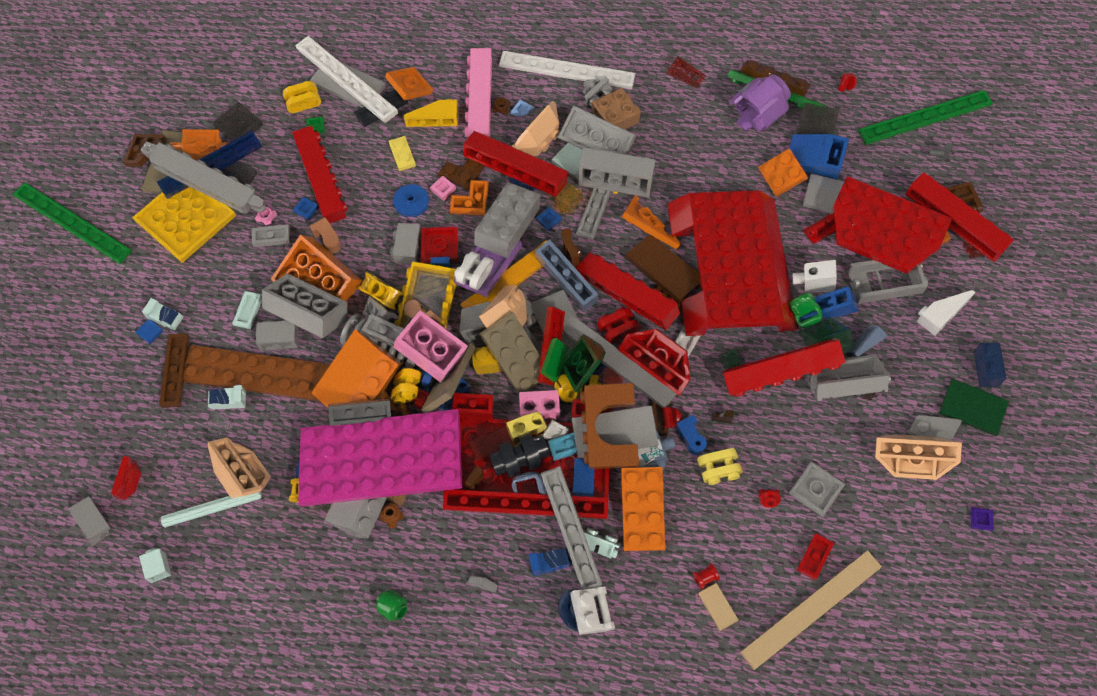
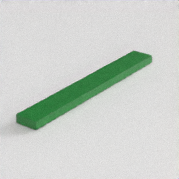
(925, 117)
(72, 223)

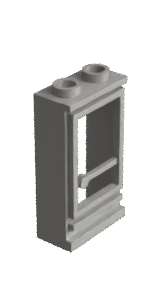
(862, 288)
(862, 365)

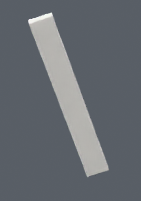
(566, 69)
(347, 79)

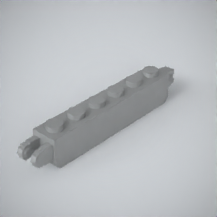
(202, 178)

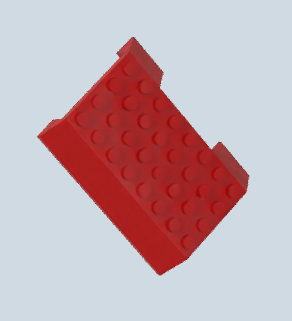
(737, 261)
(496, 492)

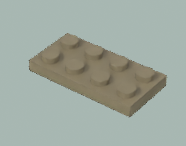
(513, 352)

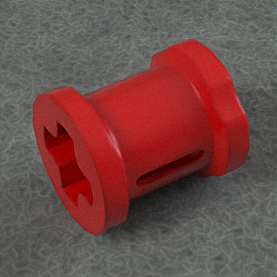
(706, 576)

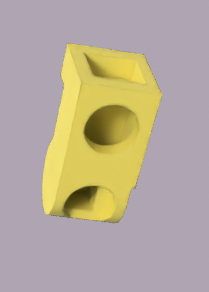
(530, 423)

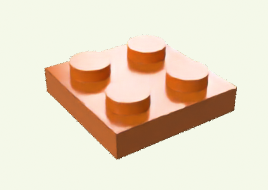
(409, 83)
(782, 172)

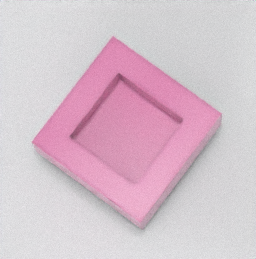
(443, 188)

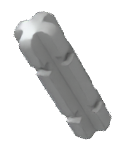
(531, 319)

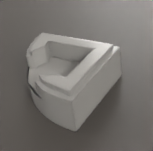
(483, 583)

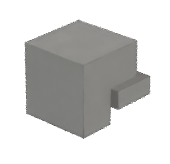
(471, 324)

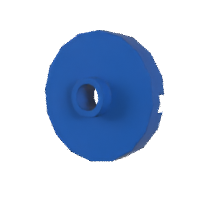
(414, 207)

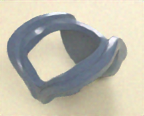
(528, 475)

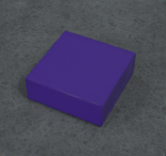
(982, 519)

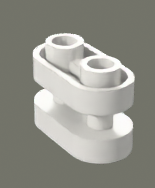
(470, 263)

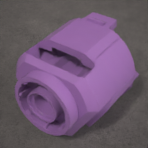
(761, 102)

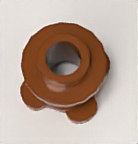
(394, 518)

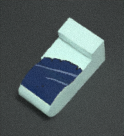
(162, 315)
(227, 398)

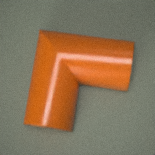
(474, 203)

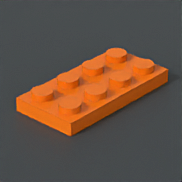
(643, 509)

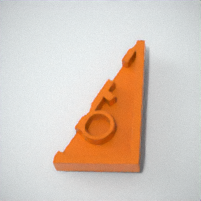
(648, 222)

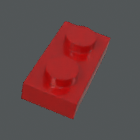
(815, 556)

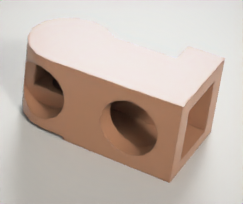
(325, 231)
(413, 306)

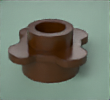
(501, 102)

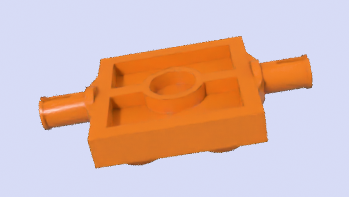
(199, 142)

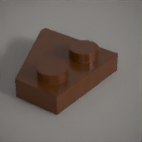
(134, 156)

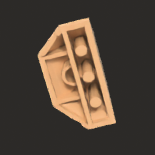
(540, 132)
(507, 300)
(917, 455)
(237, 468)

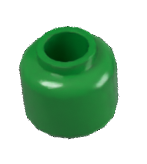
(391, 605)

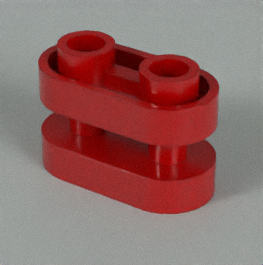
(609, 322)

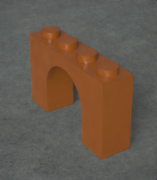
(601, 454)

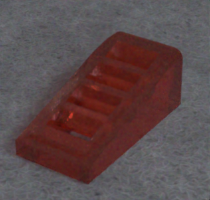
(678, 74)

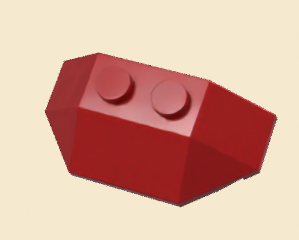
(658, 357)

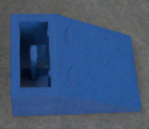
(820, 153)

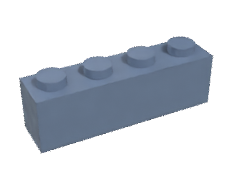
(566, 275)

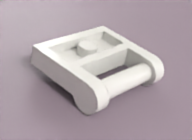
(586, 611)

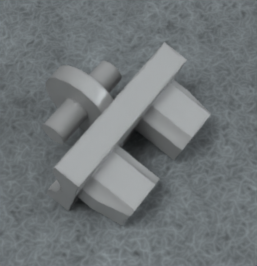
(593, 89)

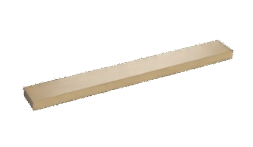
(810, 610)

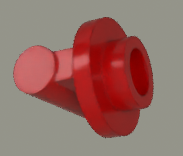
(848, 82)
(671, 417)
(769, 498)

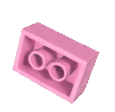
(430, 346)

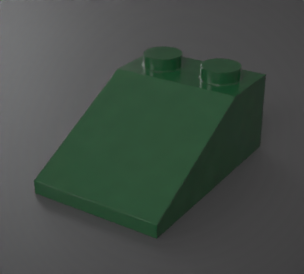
(582, 361)

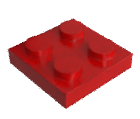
(439, 243)

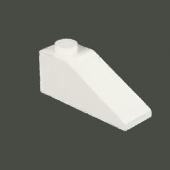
(942, 311)

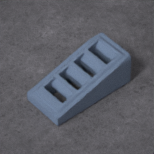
(869, 338)

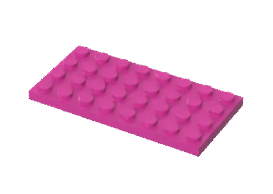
(380, 458)

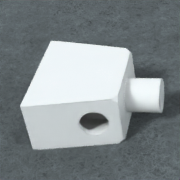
(818, 276)

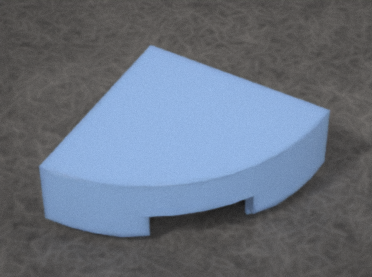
(522, 109)

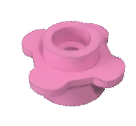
(266, 220)

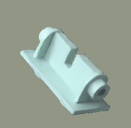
(607, 544)

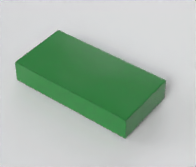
(554, 360)

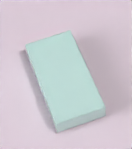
(247, 310)

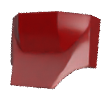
(126, 479)

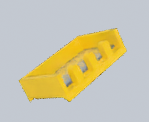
(431, 287)

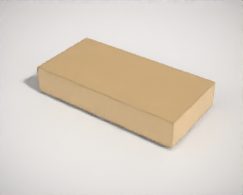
(718, 607)

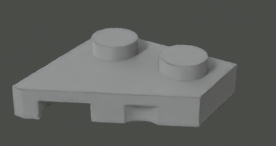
(934, 427)

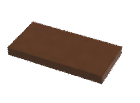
(664, 268)

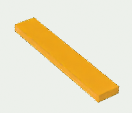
(512, 276)

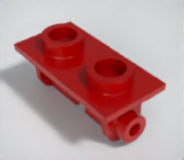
(820, 229)

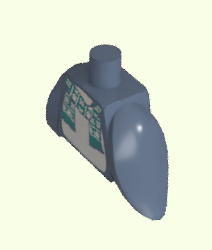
(656, 455)

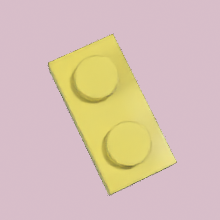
(402, 153)

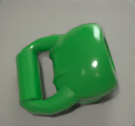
(803, 305)

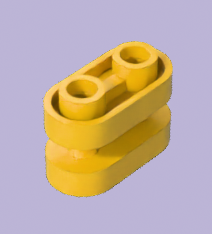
(301, 96)
(405, 386)

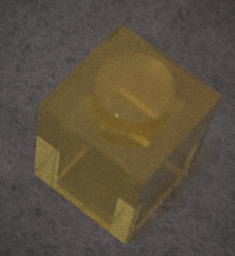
(568, 199)

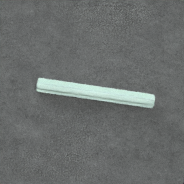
(207, 508)

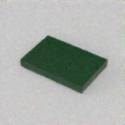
(974, 407)

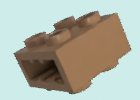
(617, 109)

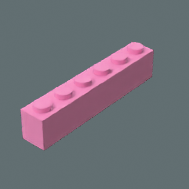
(479, 91)

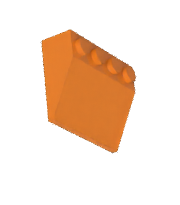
(318, 267)
(357, 372)

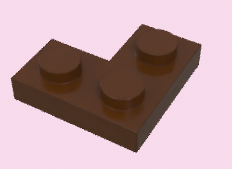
(461, 175)

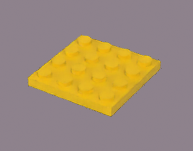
(183, 221)

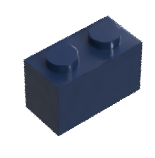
(989, 365)

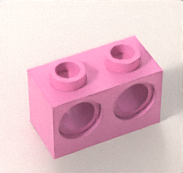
(539, 400)

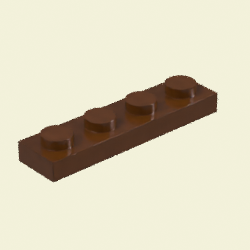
(756, 70)
(173, 372)

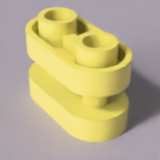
(713, 474)

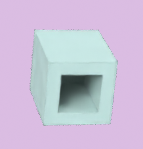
(155, 565)

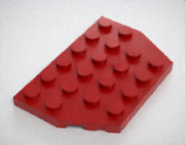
(886, 226)

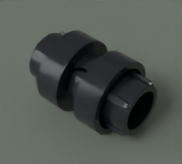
(526, 452)

